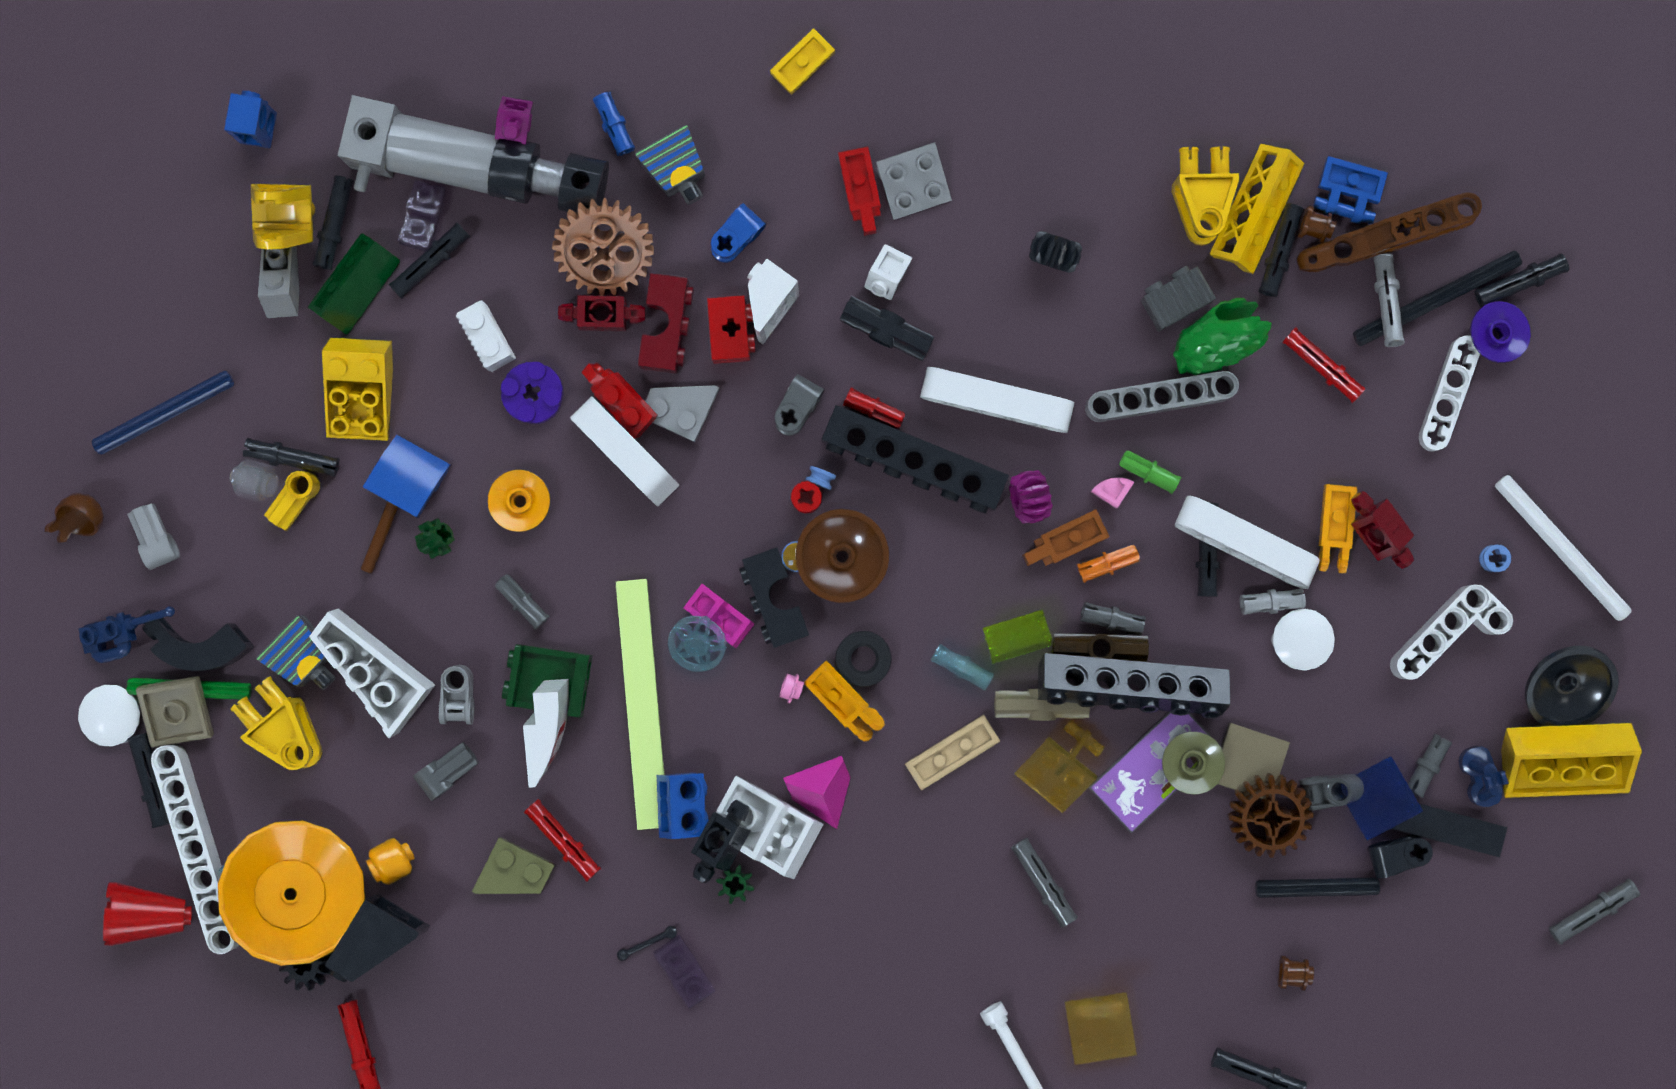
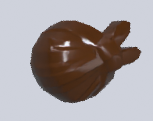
(76, 515)

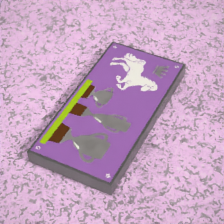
(1136, 780)

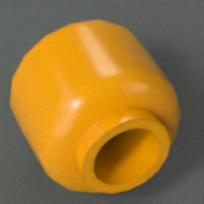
(390, 861)

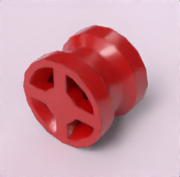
(809, 501)

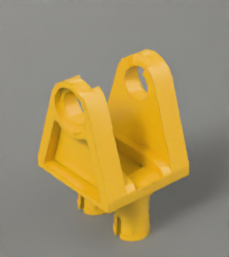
(1204, 195)
(281, 215)
(281, 730)

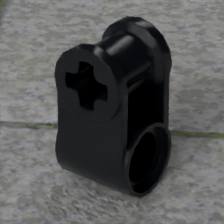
(1393, 856)

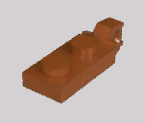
(1068, 539)

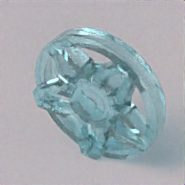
(697, 643)

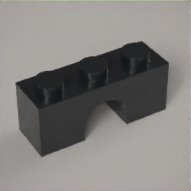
(762, 573)

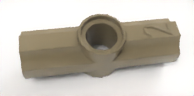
(1026, 705)

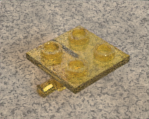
(1056, 772)
(1100, 1028)

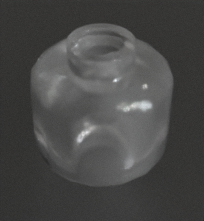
(254, 480)

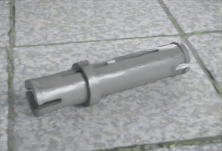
(1384, 267)

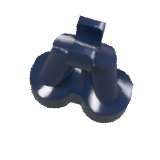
(1486, 780)

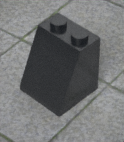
(372, 937)

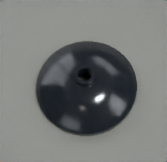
(1577, 698)

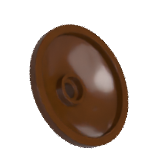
(838, 532)

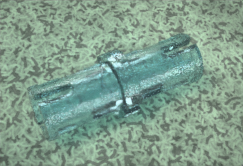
(962, 667)

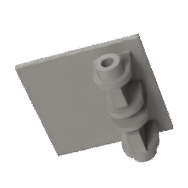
(913, 181)

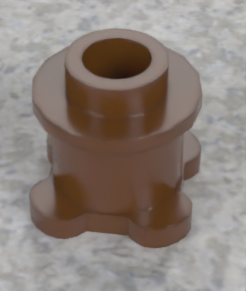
(1316, 225)
(1295, 973)

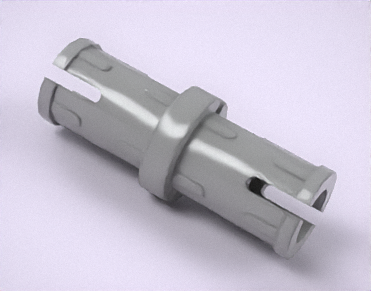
(1272, 601)

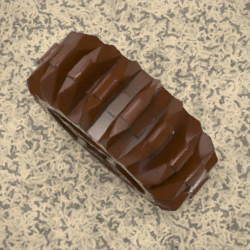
(1295, 817)

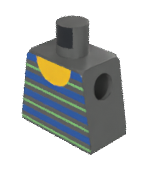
(674, 164)
(296, 655)

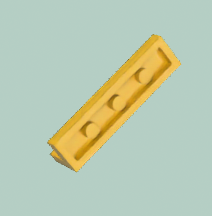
(1263, 208)

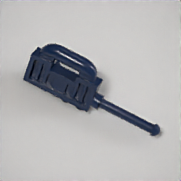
(119, 629)

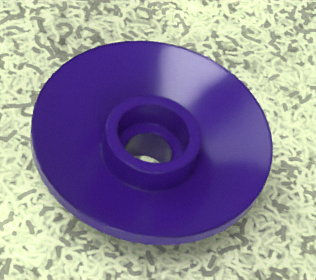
(1512, 330)

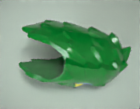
(1221, 337)

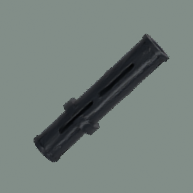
(333, 222)
(429, 260)
(1554, 267)
(1270, 284)
(278, 454)
(1207, 560)
(140, 745)
(1255, 1072)

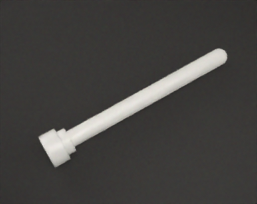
(996, 1017)

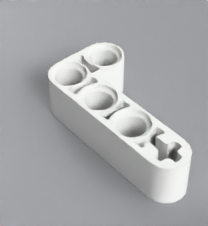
(624, 451)
(1443, 636)

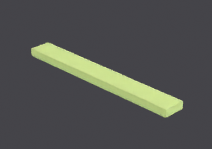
(641, 697)

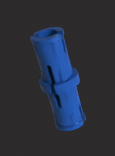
(613, 123)

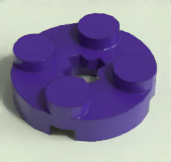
(536, 375)

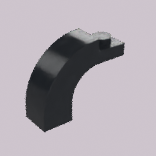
(217, 652)

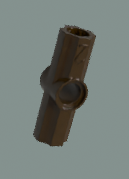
(1119, 646)

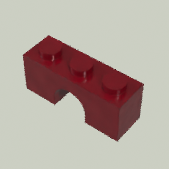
(664, 350)

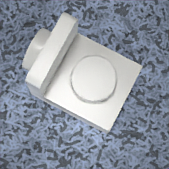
(887, 272)

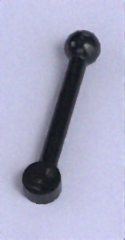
(670, 932)

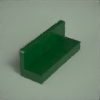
(354, 283)

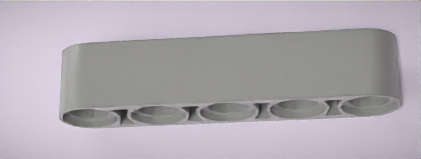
(1175, 390)

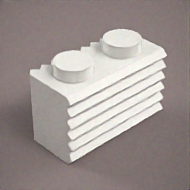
(485, 336)

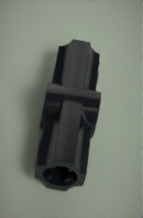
(886, 328)

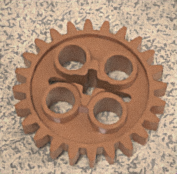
(623, 266)

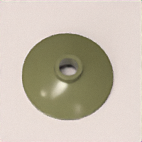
(1209, 765)

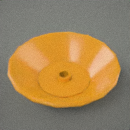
(296, 858)

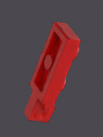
(860, 187)
(620, 399)

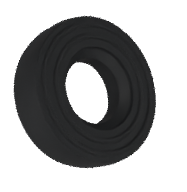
(869, 640)

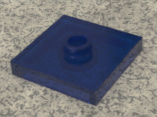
(1385, 799)

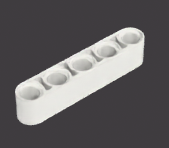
(997, 399)
(1247, 542)

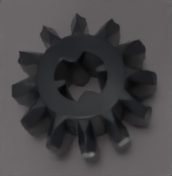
(1055, 251)
(308, 977)

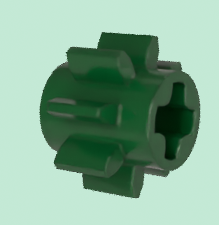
(434, 538)
(742, 880)

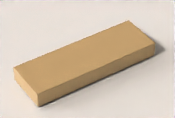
(952, 752)

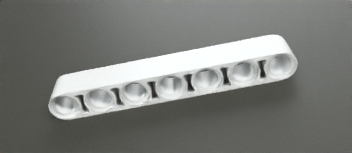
(185, 836)

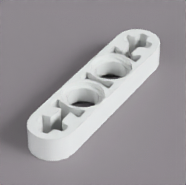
(1451, 394)

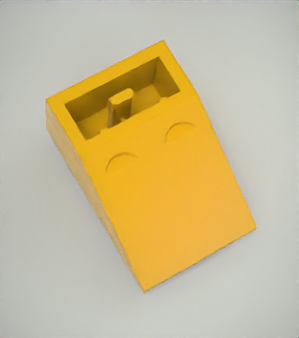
(357, 388)

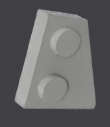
(682, 408)

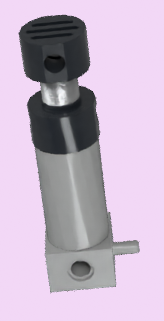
(462, 158)

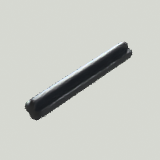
(1317, 887)

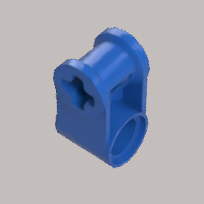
(740, 230)

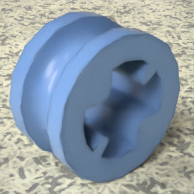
(820, 477)
(1499, 550)

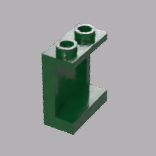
(535, 664)

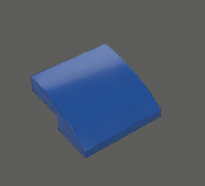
(406, 476)

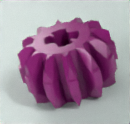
(1030, 496)

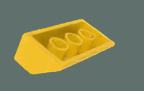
(1569, 760)

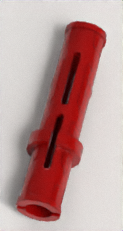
(1324, 366)
(562, 840)
(357, 1042)

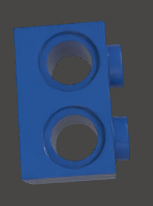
(250, 119)
(673, 806)

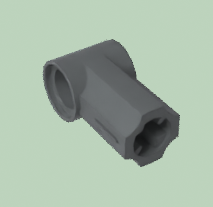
(441, 774)

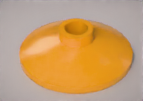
(503, 496)

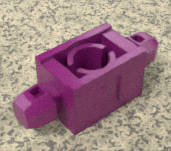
(513, 119)

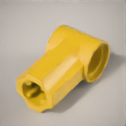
(290, 501)

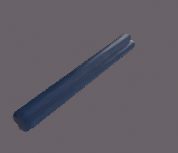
(162, 412)

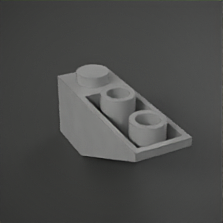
(279, 282)

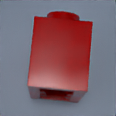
(721, 313)

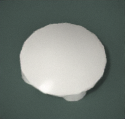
(1303, 639)
(109, 715)

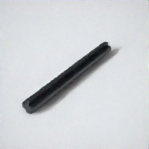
(1442, 295)

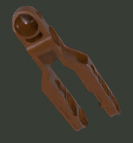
(1383, 235)

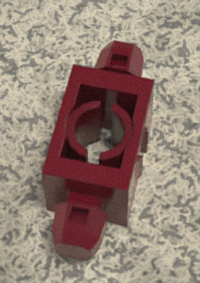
(569, 313)
(1382, 529)

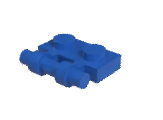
(1352, 181)

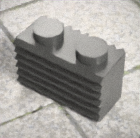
(1177, 298)

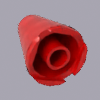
(141, 914)

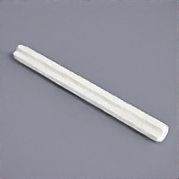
(1563, 548)

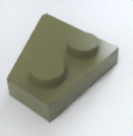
(513, 871)

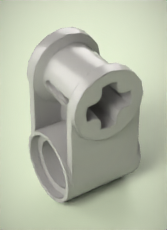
(456, 698)

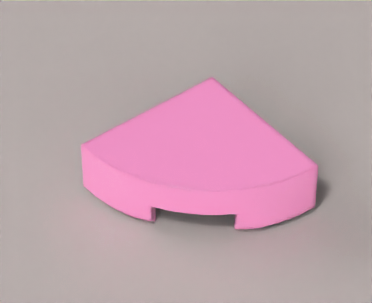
(1113, 490)

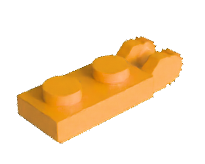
(1336, 525)
(844, 701)

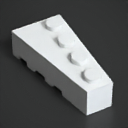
(372, 670)

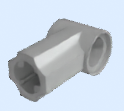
(156, 544)

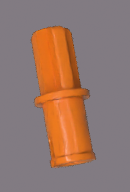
(1108, 563)

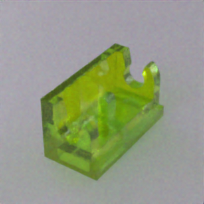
(1017, 636)

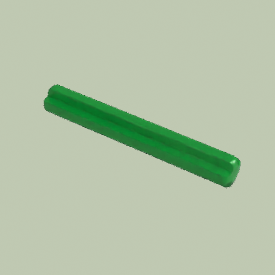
(211, 689)

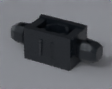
(709, 839)

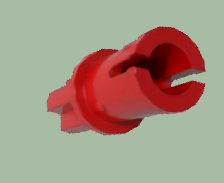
(874, 408)

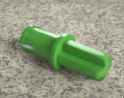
(1149, 471)

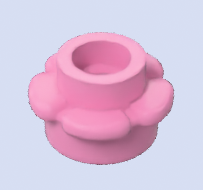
(791, 687)

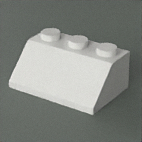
(771, 297)

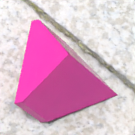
(821, 789)

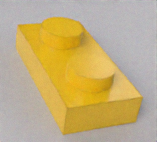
(802, 61)

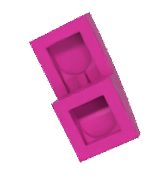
(731, 621)

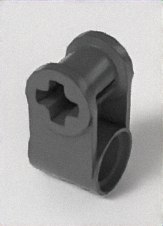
(799, 400)
(1326, 790)

